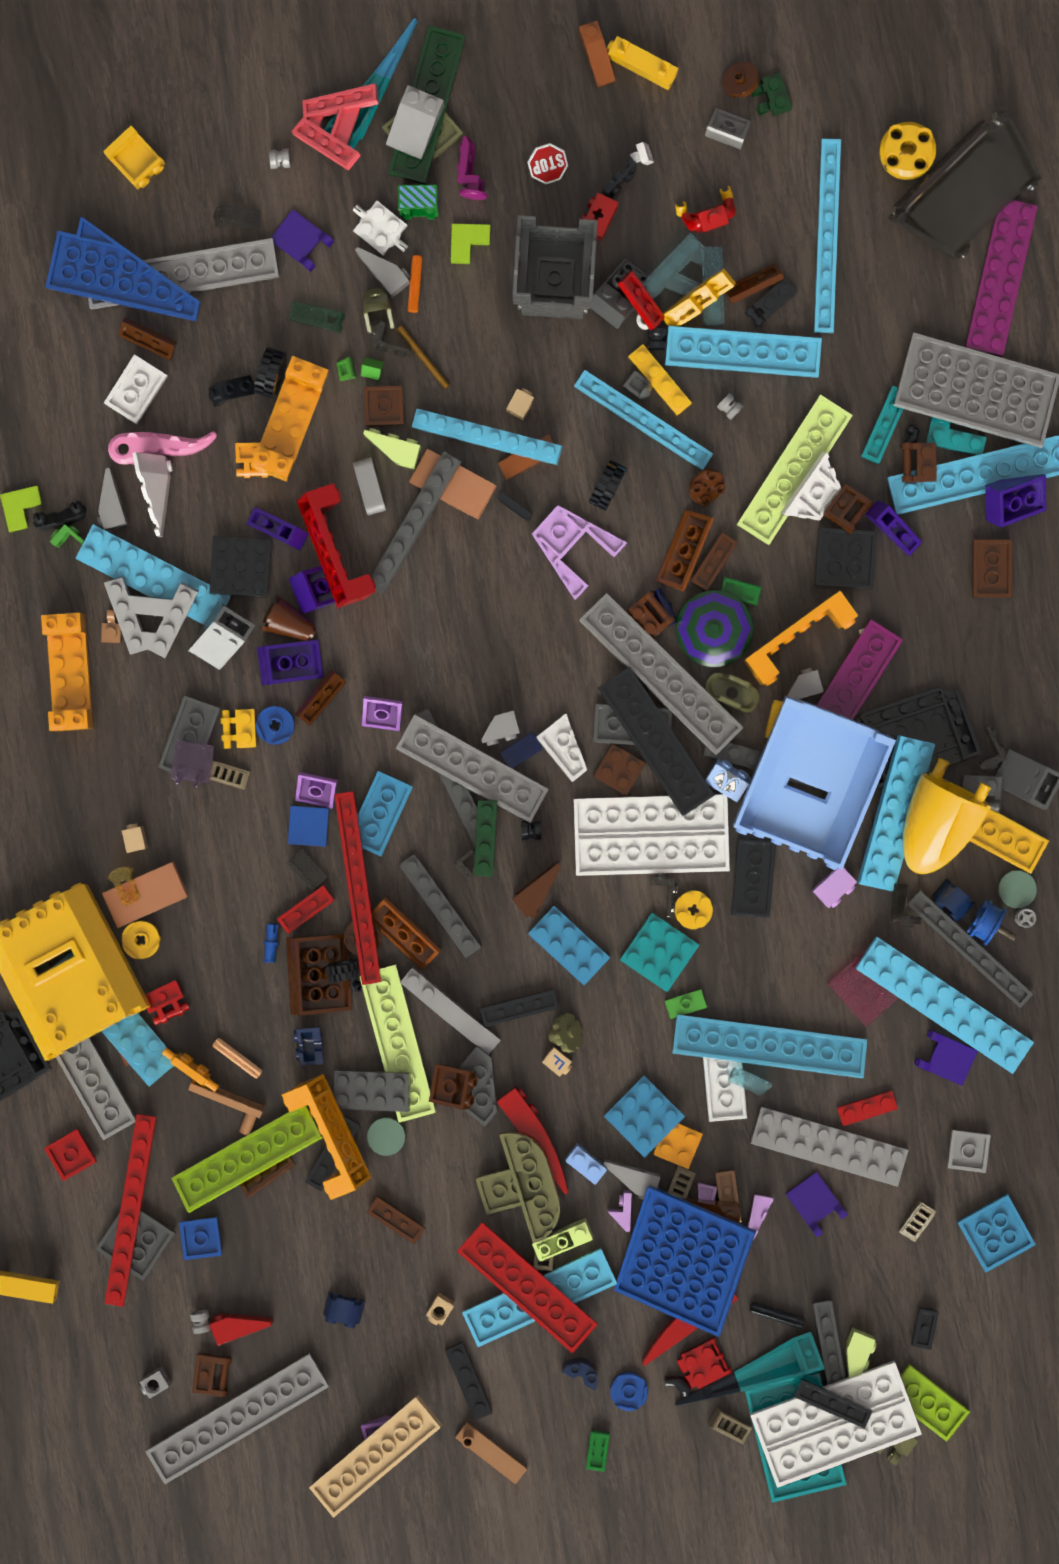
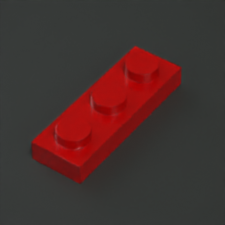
(641, 300)
(305, 909)
(867, 1108)

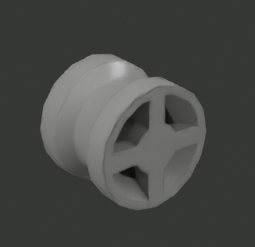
(1027, 920)

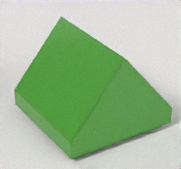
(371, 368)
(346, 369)

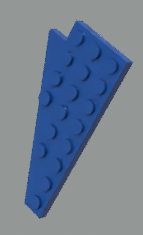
(106, 271)

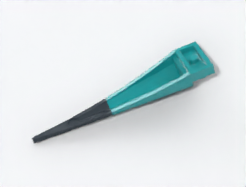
(785, 1363)

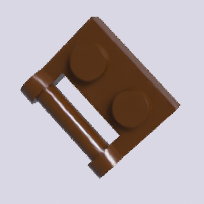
(925, 462)
(843, 504)
(647, 618)
(205, 1374)

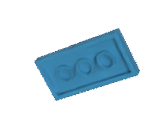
(381, 811)
(569, 945)

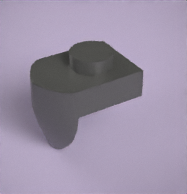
(638, 385)

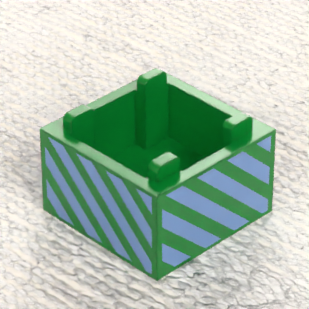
(418, 201)

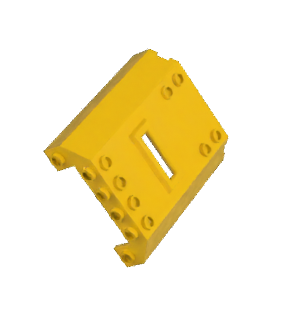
(78, 994)

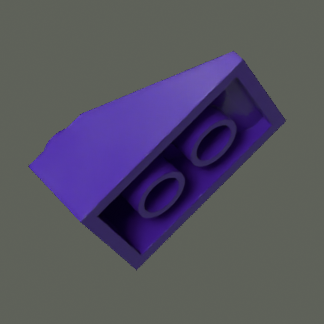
(1015, 499)
(289, 662)

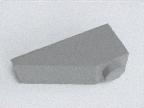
(385, 272)
(111, 506)
(634, 1178)

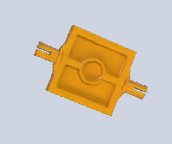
(196, 1072)

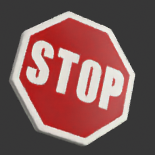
(547, 163)

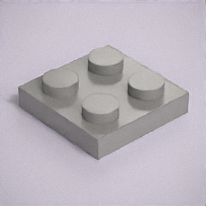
(968, 1151)

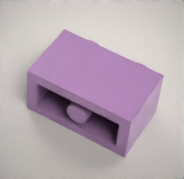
(834, 886)

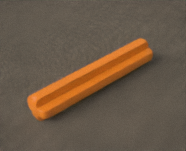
(414, 288)

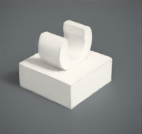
(643, 154)

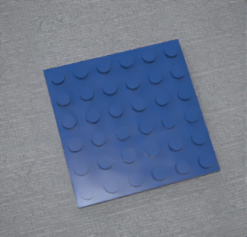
(684, 1260)

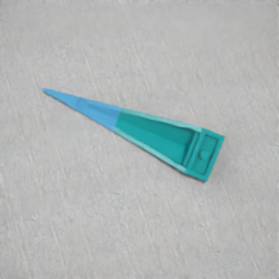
(381, 78)

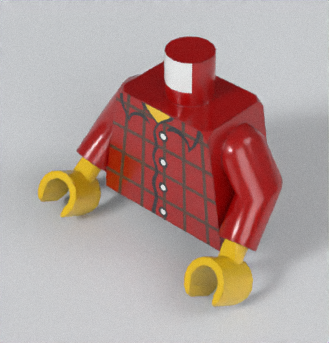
(709, 217)

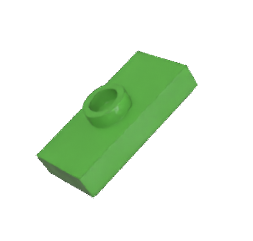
(685, 1003)

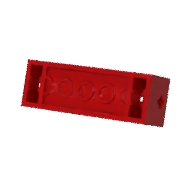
(311, 507)

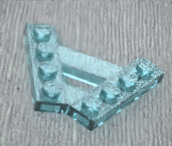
(668, 275)

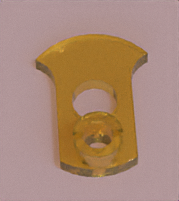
(117, 877)

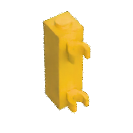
(642, 62)
(28, 1287)

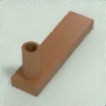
(232, 1100)
(491, 1452)

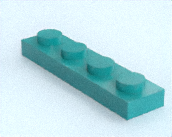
(883, 429)

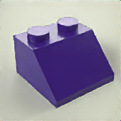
(311, 590)

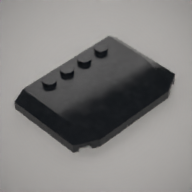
(931, 717)
(19, 1055)

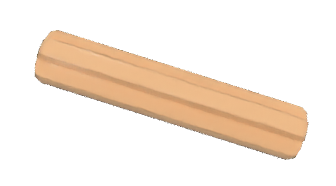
(237, 1058)

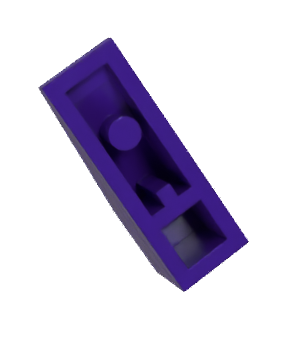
(893, 527)
(277, 528)

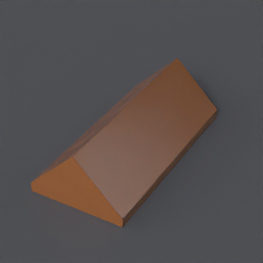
(684, 550)
(405, 933)

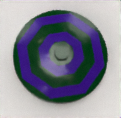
(714, 628)

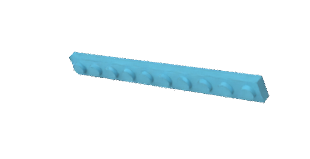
(827, 235)

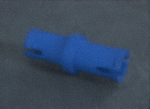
(271, 943)

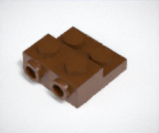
(453, 1086)

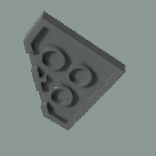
(484, 1092)

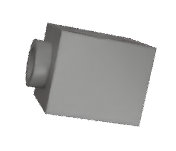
(158, 1375)

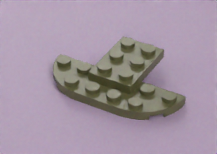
(523, 1184)

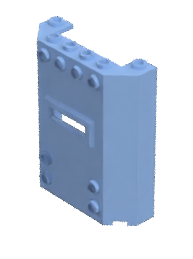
(826, 754)

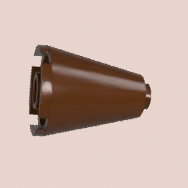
(287, 621)

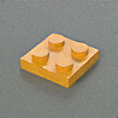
(679, 1145)

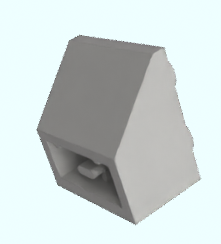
(501, 727)

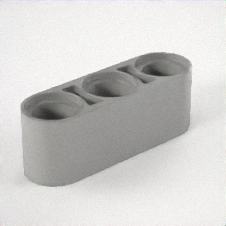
(369, 486)

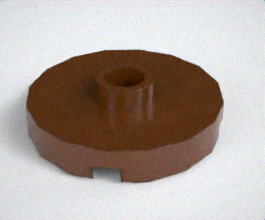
(740, 79)

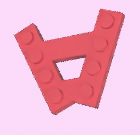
(347, 106)

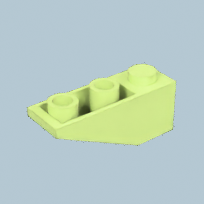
(399, 451)
(563, 1239)
(857, 1351)

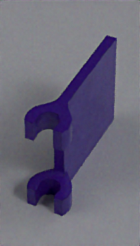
(299, 238)
(948, 1059)
(814, 1202)

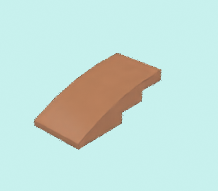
(465, 491)
(156, 891)

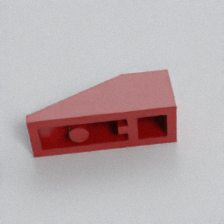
(233, 1326)

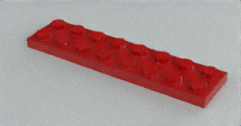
(527, 1287)

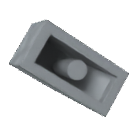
(806, 684)

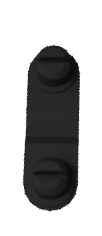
(74, 513)

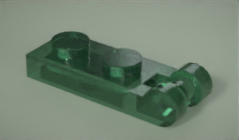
(316, 316)

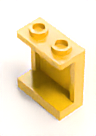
(134, 158)

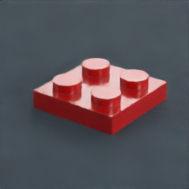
(70, 1154)

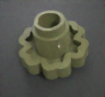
(566, 1033)

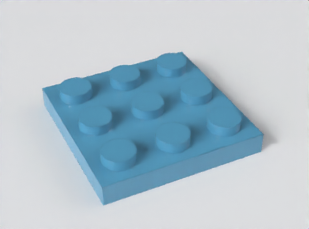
(644, 1116)
(996, 1233)

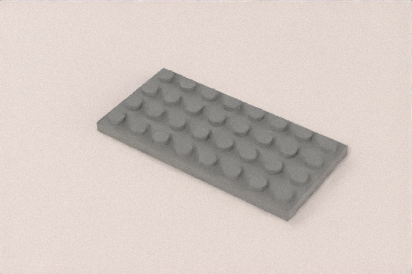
(977, 390)

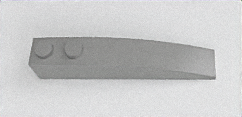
(449, 1010)

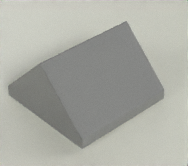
(727, 128)

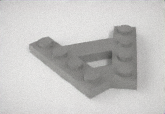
(128, 606)

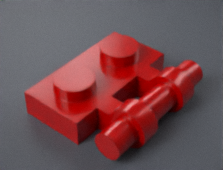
(164, 996)

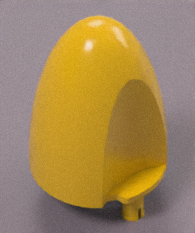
(940, 820)

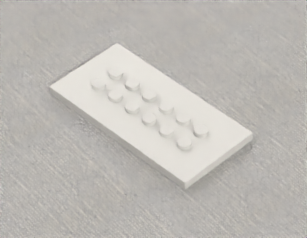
(649, 836)
(809, 1440)

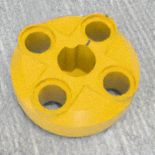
(907, 150)

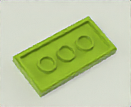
(932, 1404)

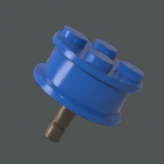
(988, 922)

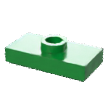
(744, 591)
(597, 1450)

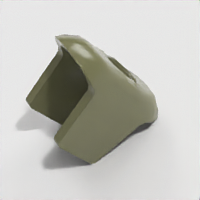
(375, 304)
(746, 698)

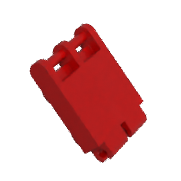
(703, 1364)

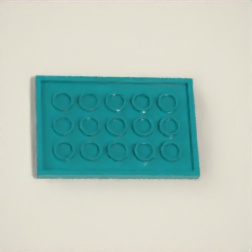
(770, 1395)

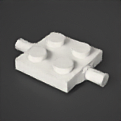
(380, 228)

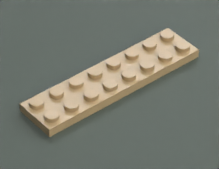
(376, 1456)

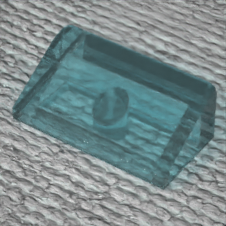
(749, 1081)

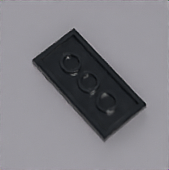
(753, 878)

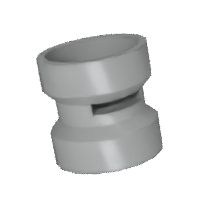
(279, 158)
(730, 406)
(200, 1321)

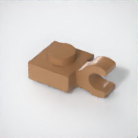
(111, 631)

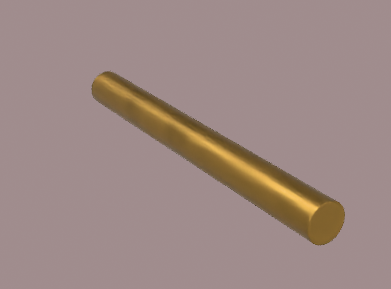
(423, 357)

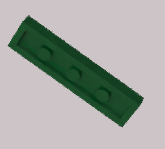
(485, 837)

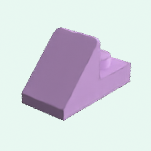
(623, 1215)

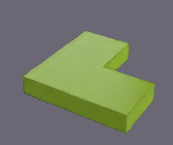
(463, 237)
(16, 502)

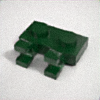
(776, 95)

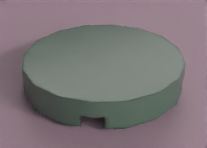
(1017, 889)
(386, 1136)

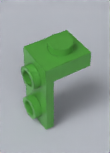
(60, 535)

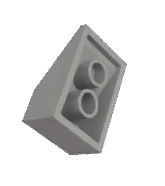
(415, 122)

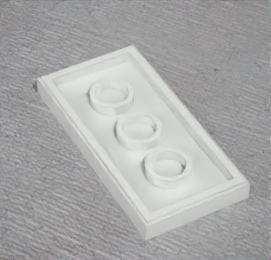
(724, 1098)

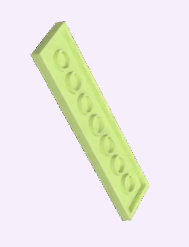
(815, 434)
(397, 1039)

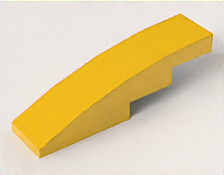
(698, 299)

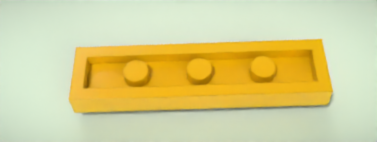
(660, 380)

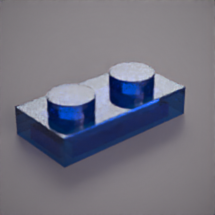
(521, 750)

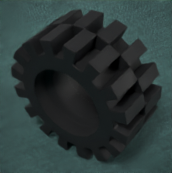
(343, 970)

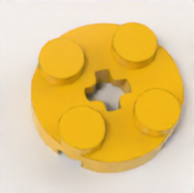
(702, 903)
(151, 935)

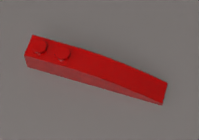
(527, 1122)
(671, 1334)

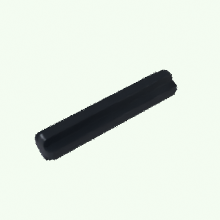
(777, 1315)

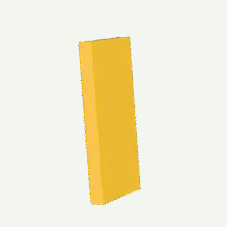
(1010, 841)

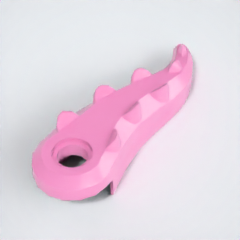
(156, 444)

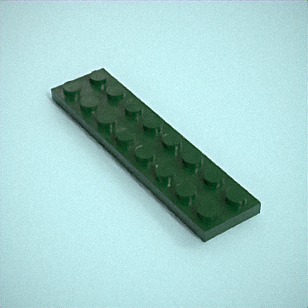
(436, 77)

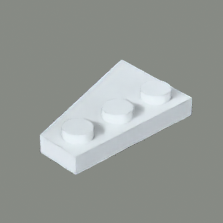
(563, 748)

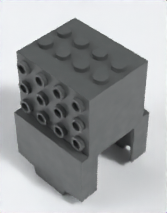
(554, 268)

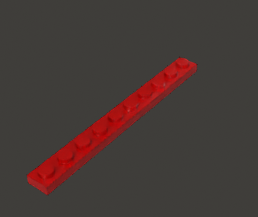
(358, 888)
(130, 1210)

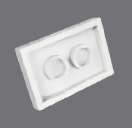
(135, 389)

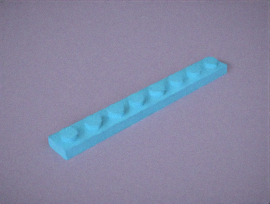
(643, 420)
(487, 436)

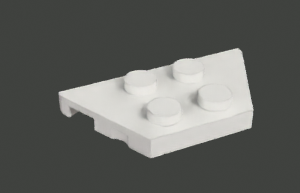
(814, 491)

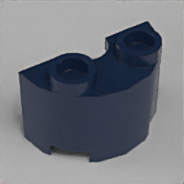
(953, 899)
(310, 1046)
(343, 1310)
(583, 1368)

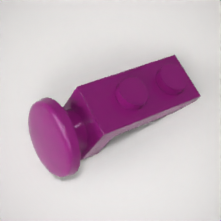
(465, 172)

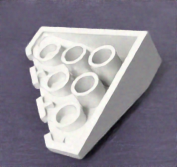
(156, 477)

